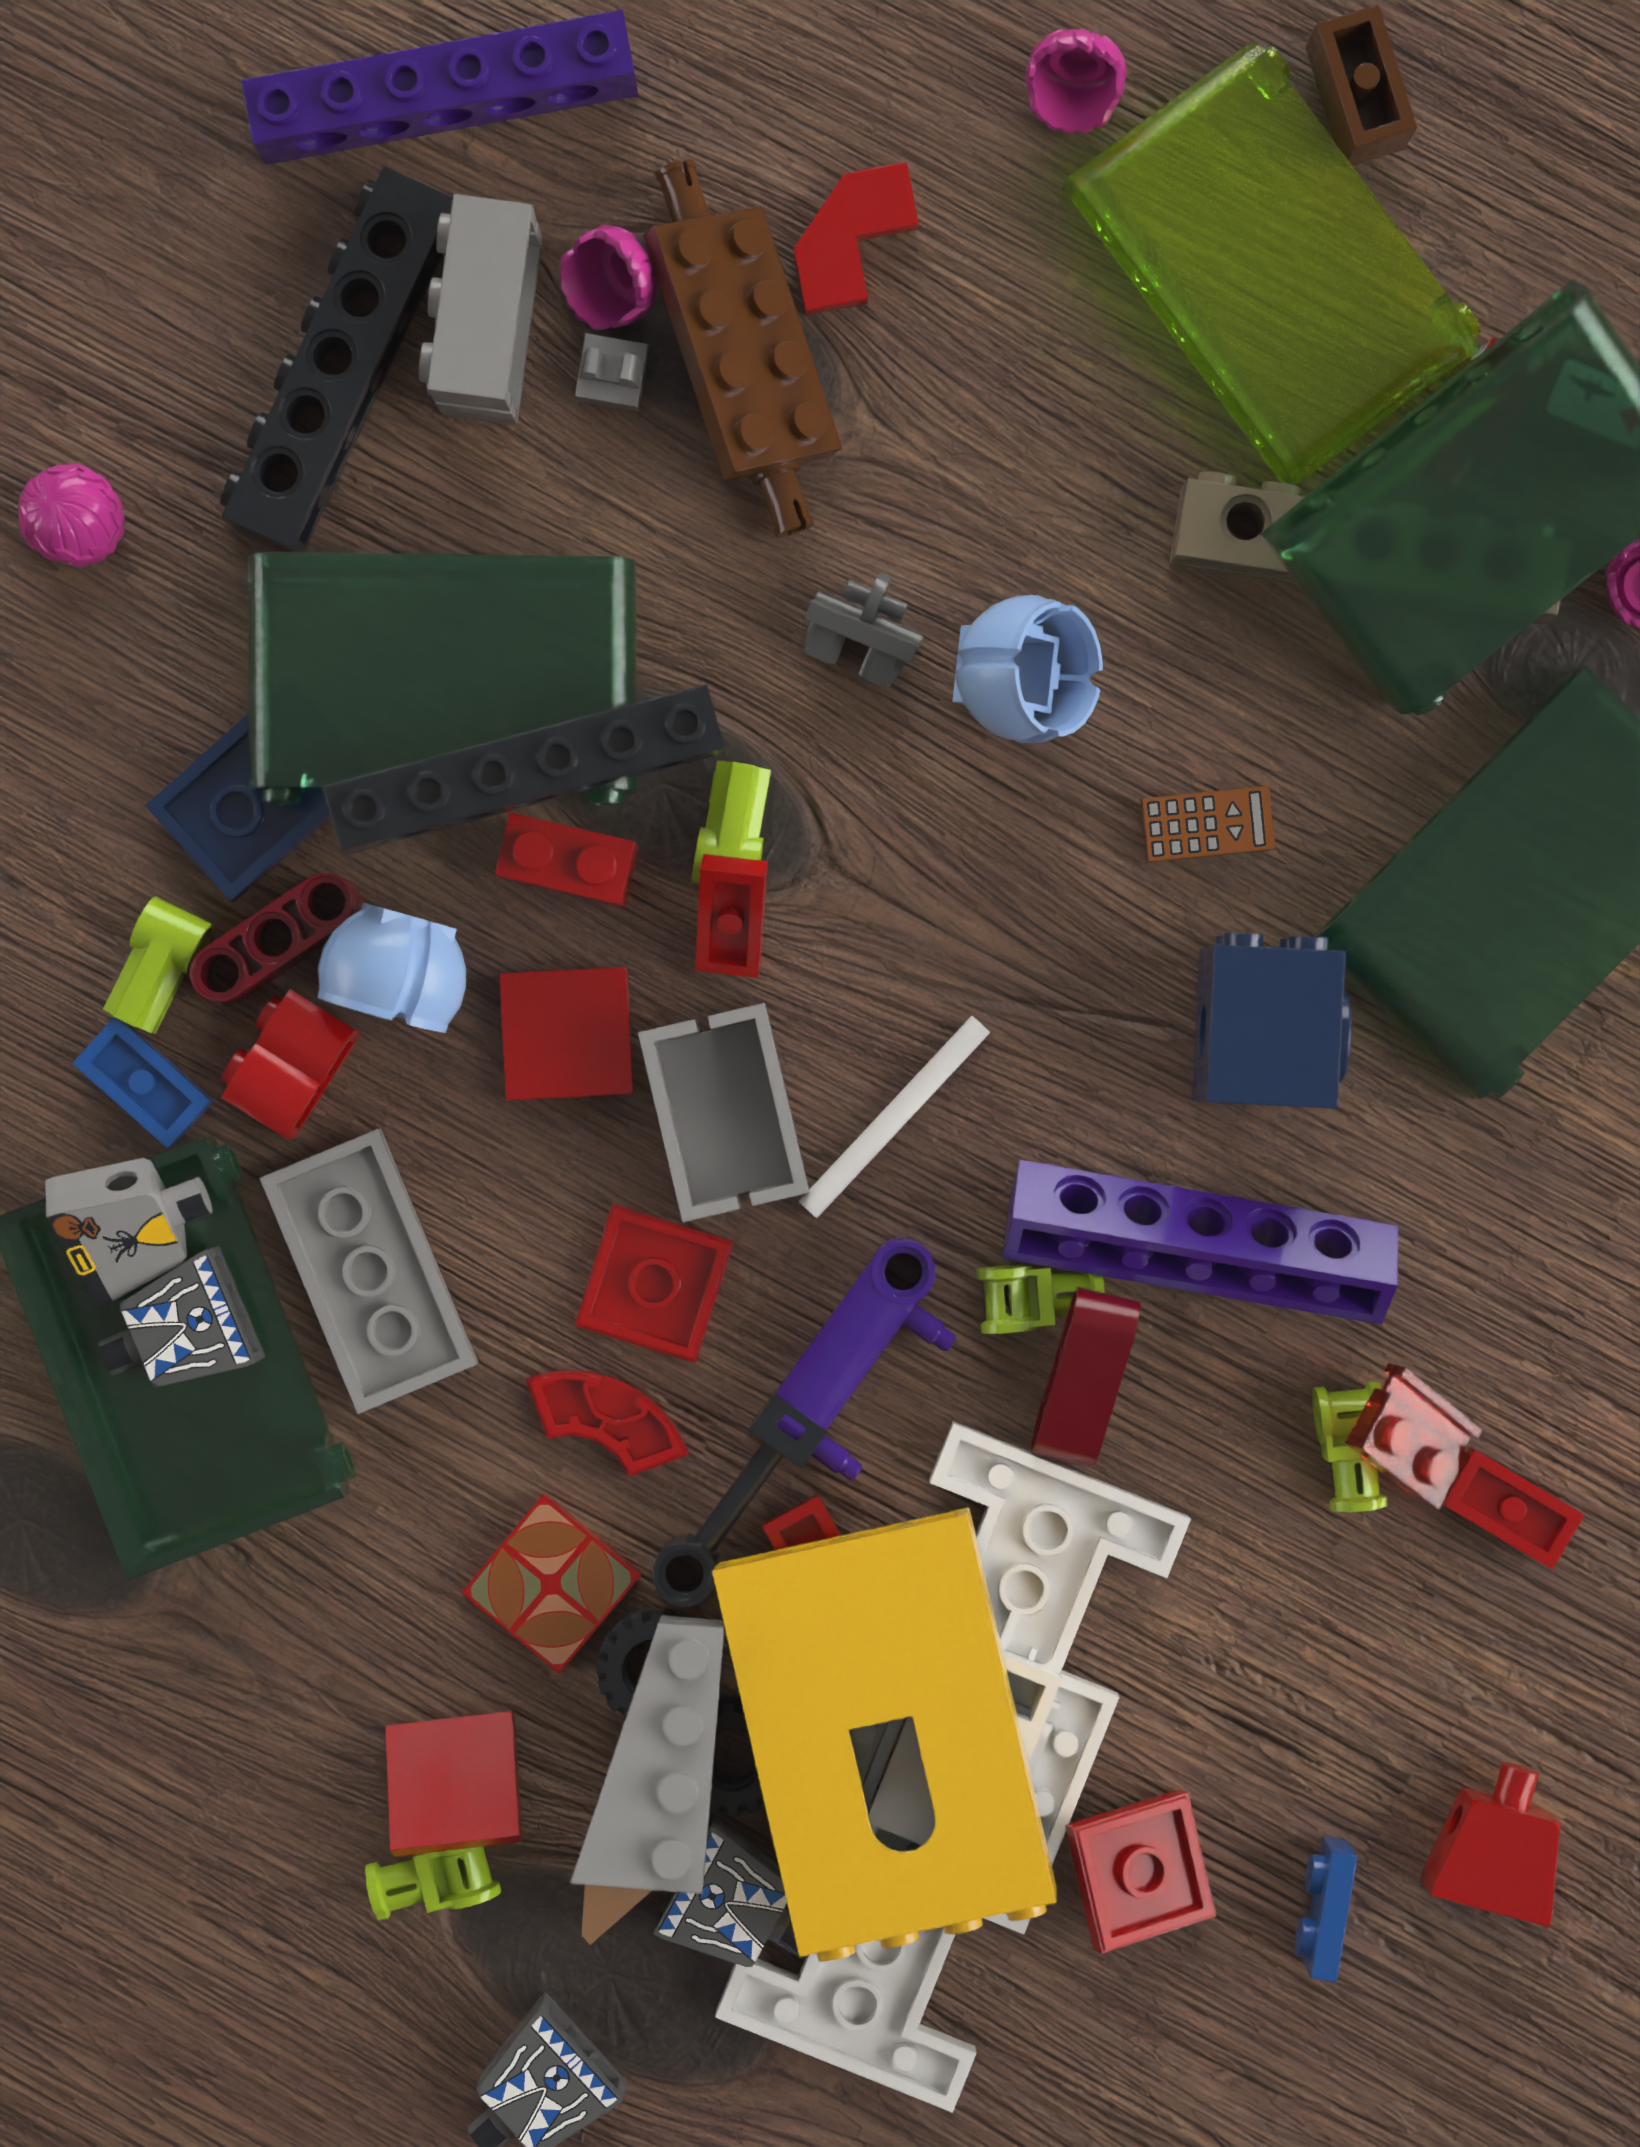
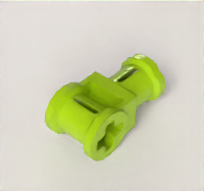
(1031, 1296)
(1353, 1476)
(438, 1879)

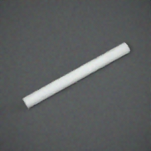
(894, 1116)

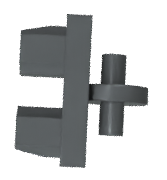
(837, 619)

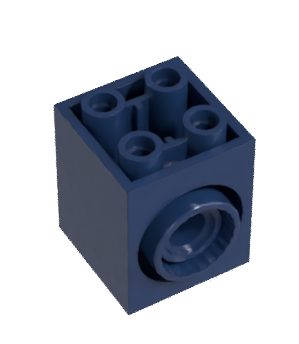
(1271, 1022)

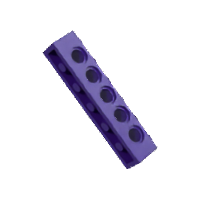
(440, 87)
(1202, 1242)

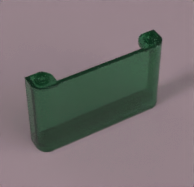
(1476, 504)
(426, 656)
(1509, 893)
(195, 1456)

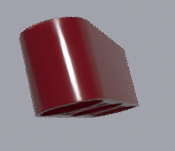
(246, 945)
(1085, 1377)

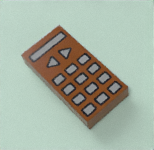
(1207, 824)

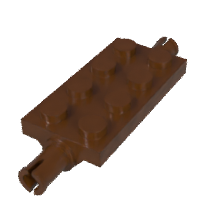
(741, 344)

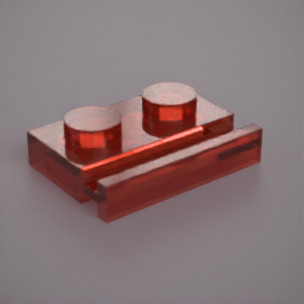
(1413, 1436)

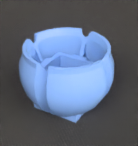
(1028, 669)
(394, 968)

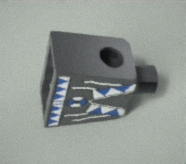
(185, 1325)
(738, 1904)
(544, 2082)

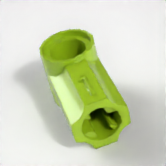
(734, 814)
(160, 957)

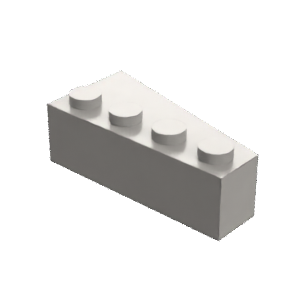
(659, 1783)

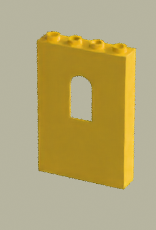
(866, 1637)

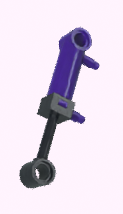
(808, 1401)

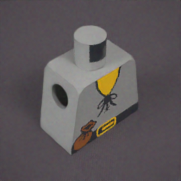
(122, 1224)

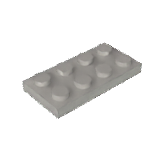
(369, 1271)

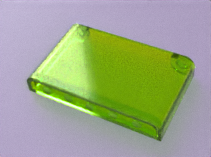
(1273, 264)

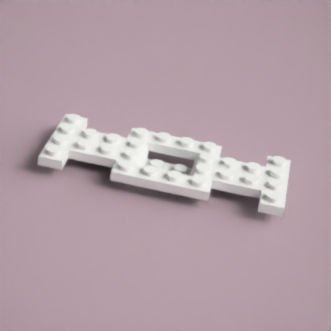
(1041, 1561)

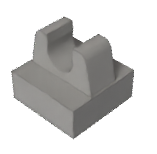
(612, 372)

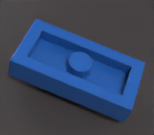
(143, 1082)
(1322, 1934)

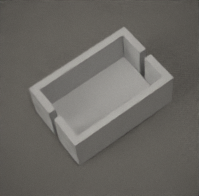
(482, 308)
(723, 1112)

